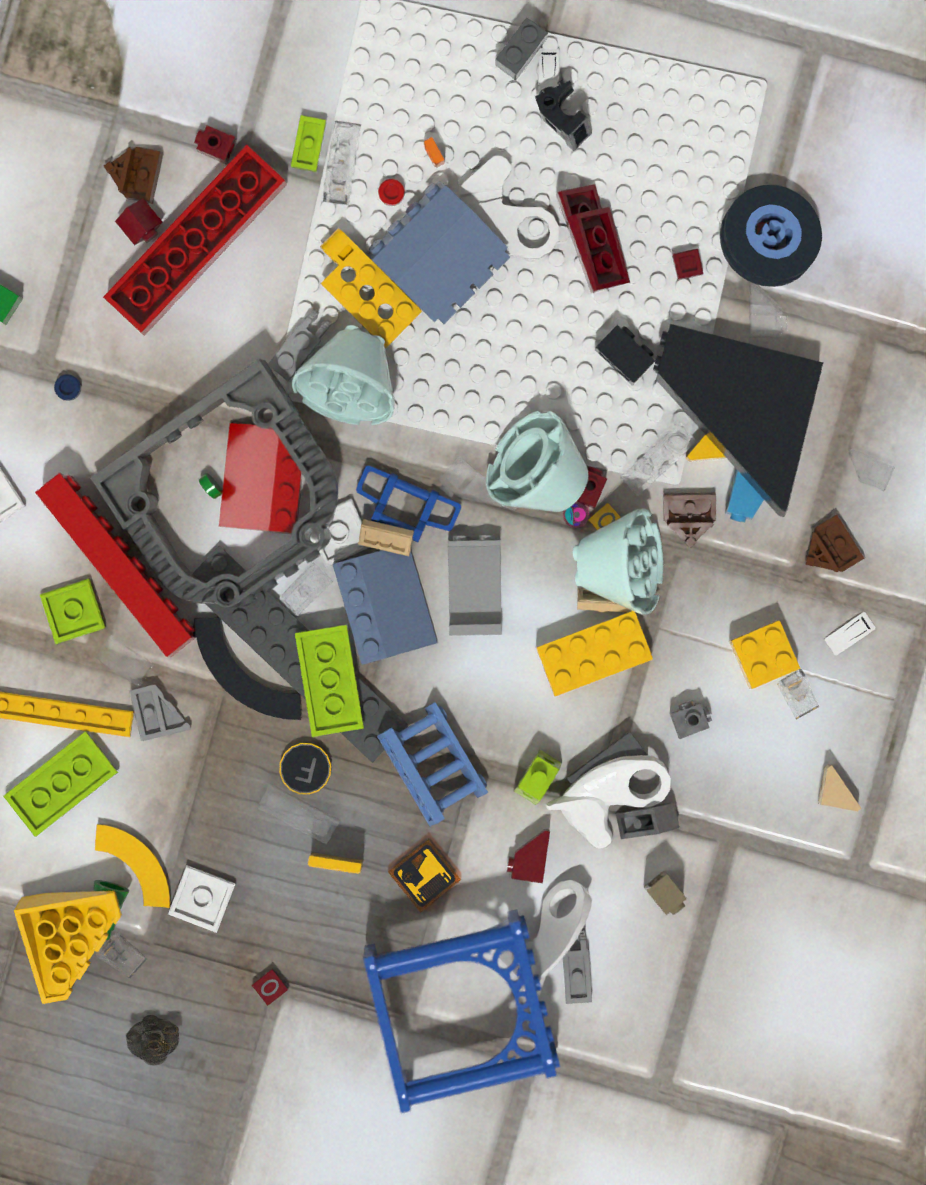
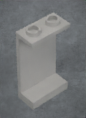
(474, 586)

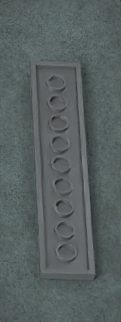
(271, 634)

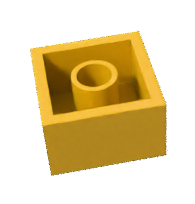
(764, 654)

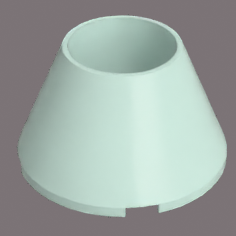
(537, 466)

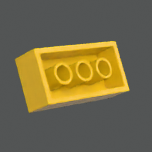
(594, 653)

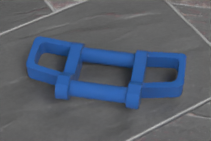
(395, 482)

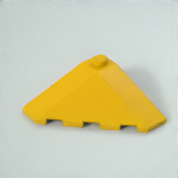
(63, 934)

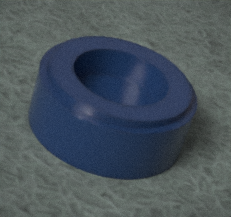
(67, 387)

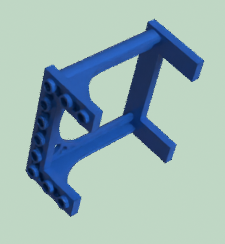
(503, 937)

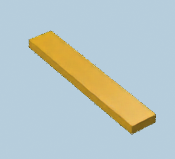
(66, 714)

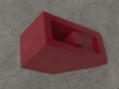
(530, 859)

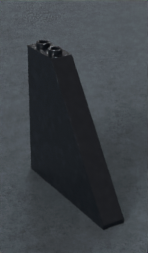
(745, 401)

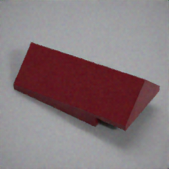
(593, 238)

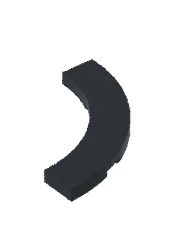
(235, 680)

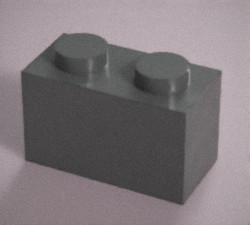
(521, 48)

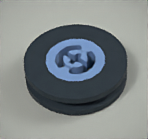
(788, 217)

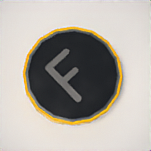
(305, 768)

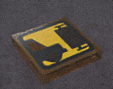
(424, 875)

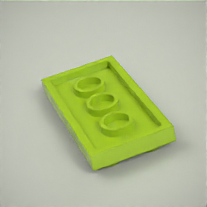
(329, 680)
(60, 784)

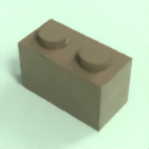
(666, 893)

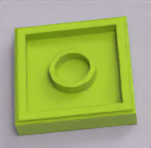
(72, 611)

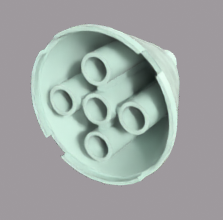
(348, 379)
(623, 562)

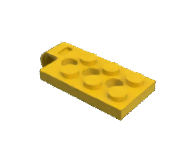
(348, 254)

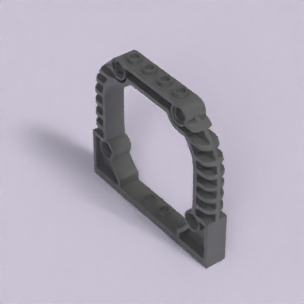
(127, 477)

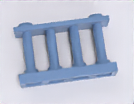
(407, 764)

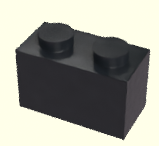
(625, 354)

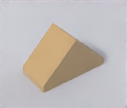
(835, 792)

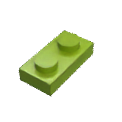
(308, 143)

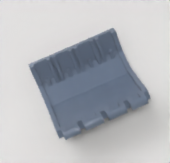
(439, 252)

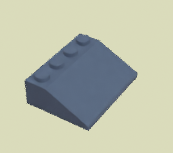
(384, 605)

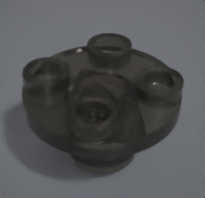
(152, 1039)

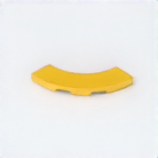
(139, 859)

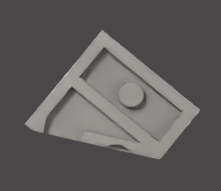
(155, 714)

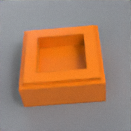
(433, 152)

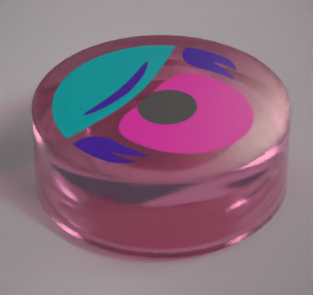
(576, 515)

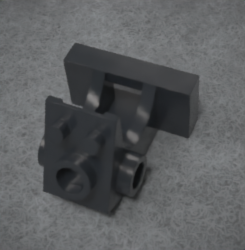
(571, 128)

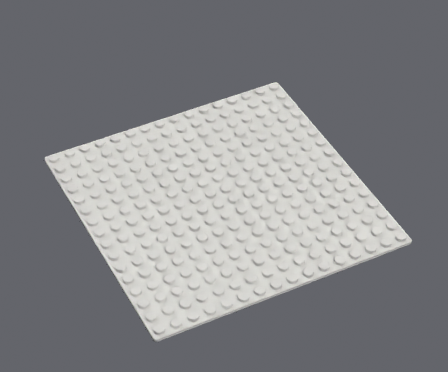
(664, 157)

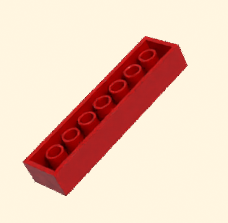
(195, 240)
(115, 565)

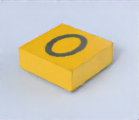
(604, 517)

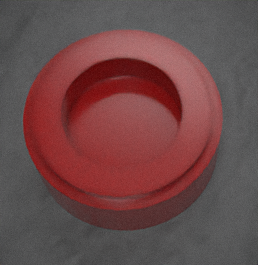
(391, 192)

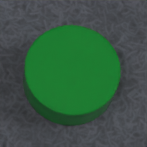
(210, 486)

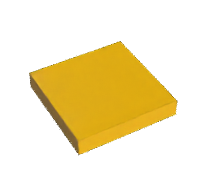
(335, 863)

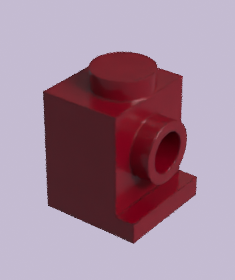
(222, 150)

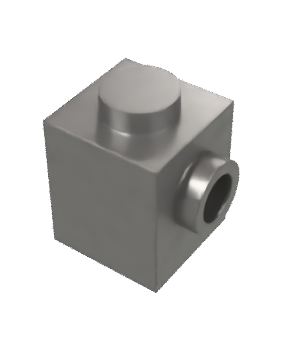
(690, 719)

